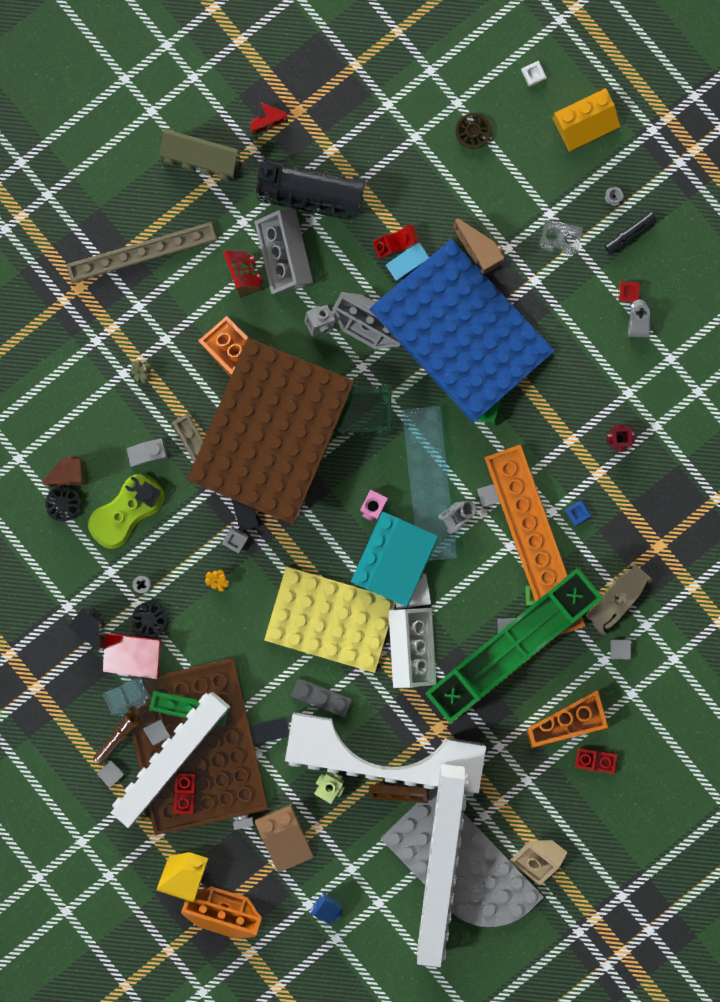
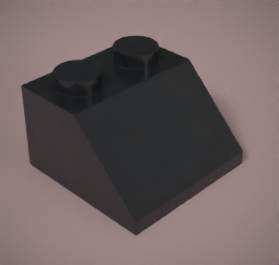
(90, 627)

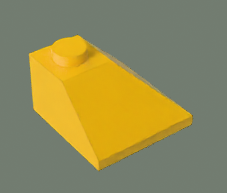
(183, 875)

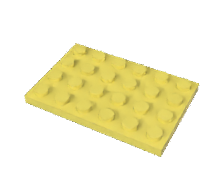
(329, 619)

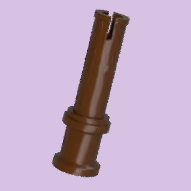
(120, 733)

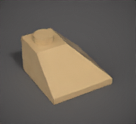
(539, 859)

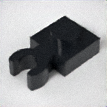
(145, 493)

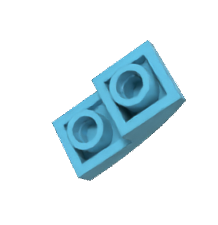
(407, 261)

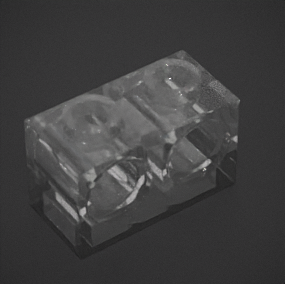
(561, 231)

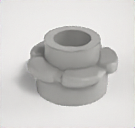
(614, 191)

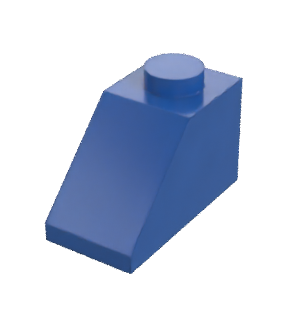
(326, 909)

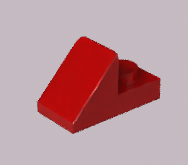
(273, 118)

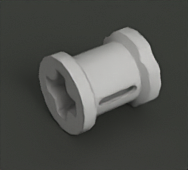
(143, 590)

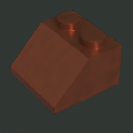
(67, 473)

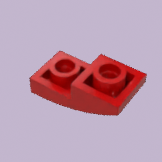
(596, 760)
(184, 794)

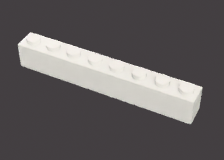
(170, 759)

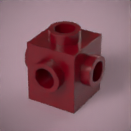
(626, 434)

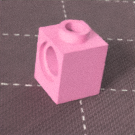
(373, 497)

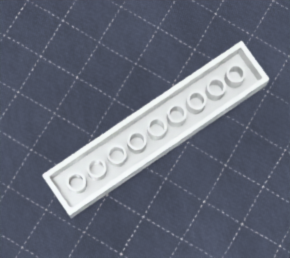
(442, 865)

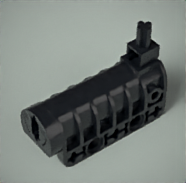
(308, 189)

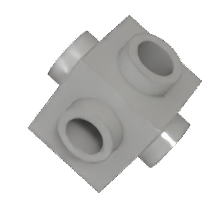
(320, 320)

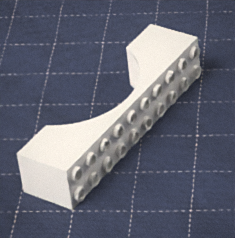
(318, 745)

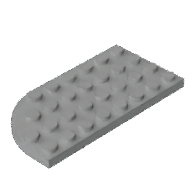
(487, 884)

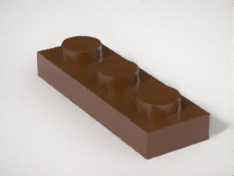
(398, 793)

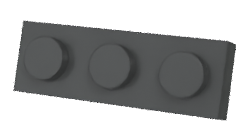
(321, 697)

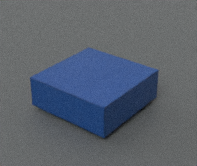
(577, 513)

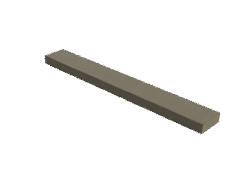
(141, 252)

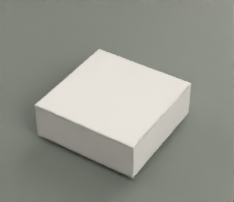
(533, 74)

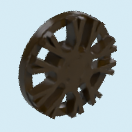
(473, 130)

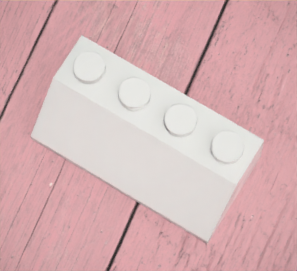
(412, 647)

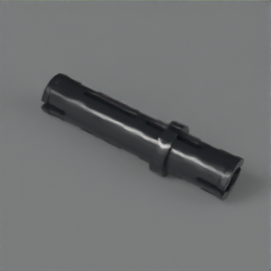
(624, 237)

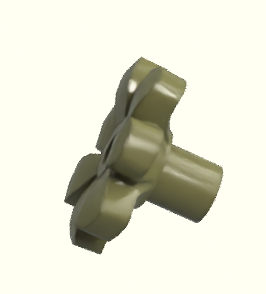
(141, 371)

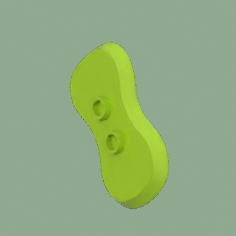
(115, 521)

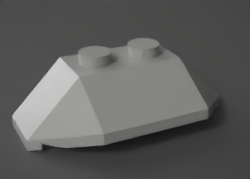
(359, 322)

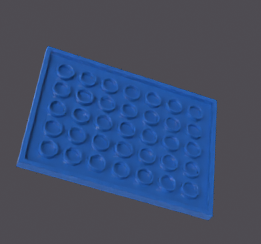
(461, 330)

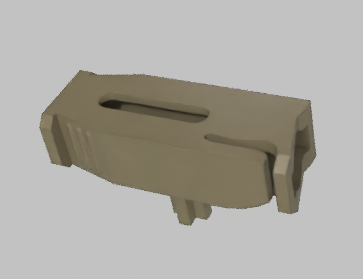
(618, 598)

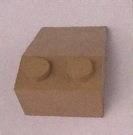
(481, 249)
(284, 838)

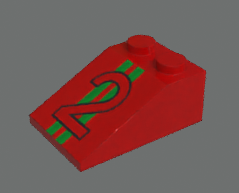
(242, 272)

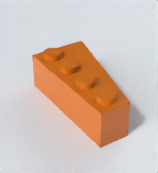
(573, 721)

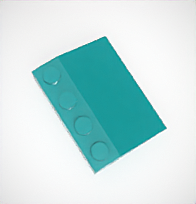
(394, 559)

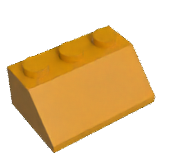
(586, 120)

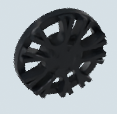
(63, 503)
(149, 619)

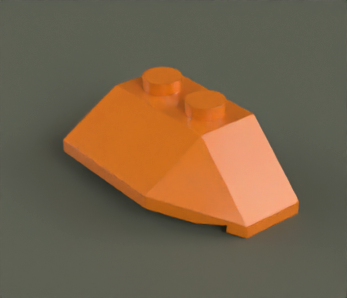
(223, 913)

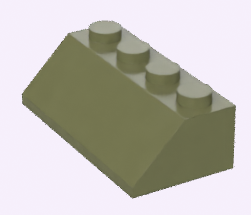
(199, 155)

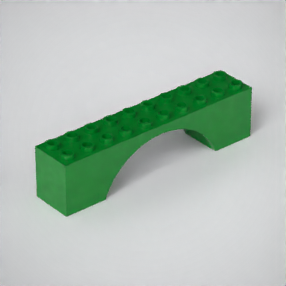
(514, 645)

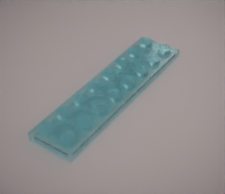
(428, 476)

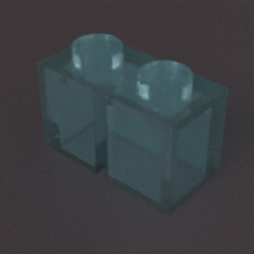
(126, 696)

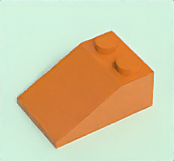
(224, 344)

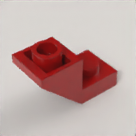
(396, 242)

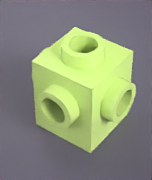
(326, 792)

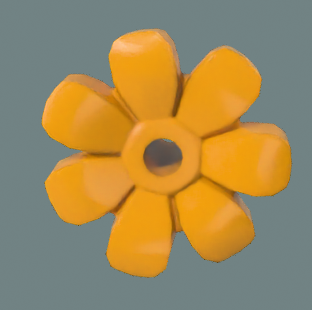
(217, 580)

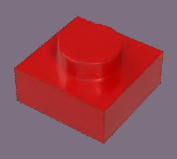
(628, 291)

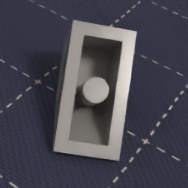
(147, 452)

